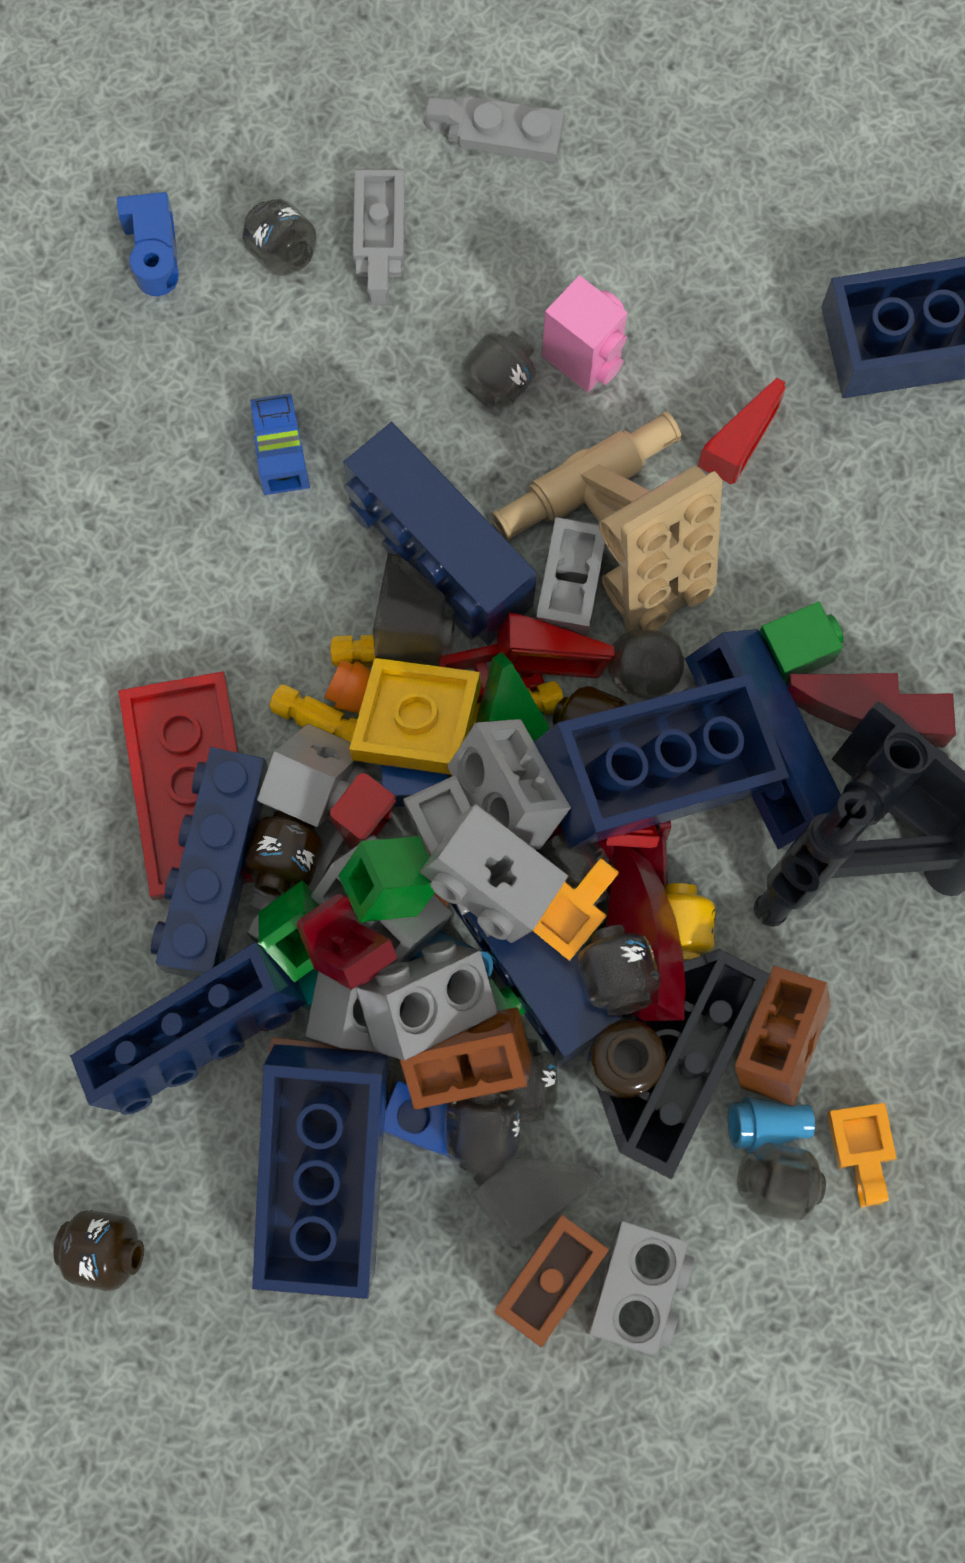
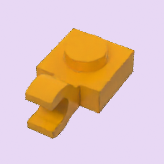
(572, 912)
(863, 1141)

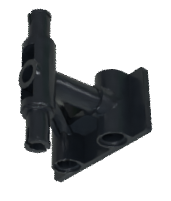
(890, 773)

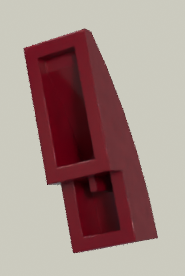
(848, 698)
(643, 907)

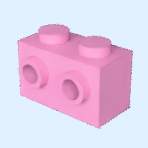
(585, 334)

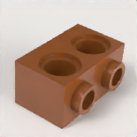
(472, 1063)

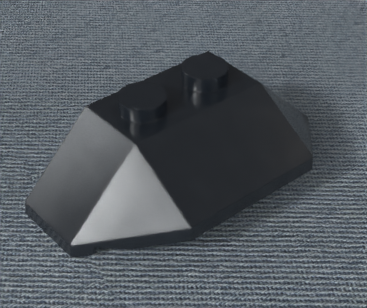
(661, 1121)

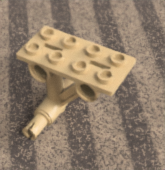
(657, 536)

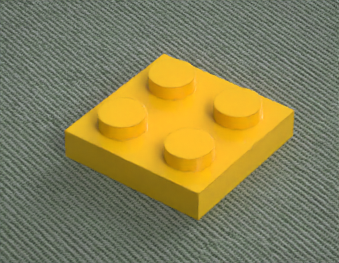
(414, 715)

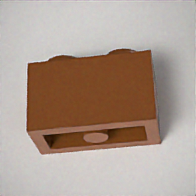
(551, 1280)

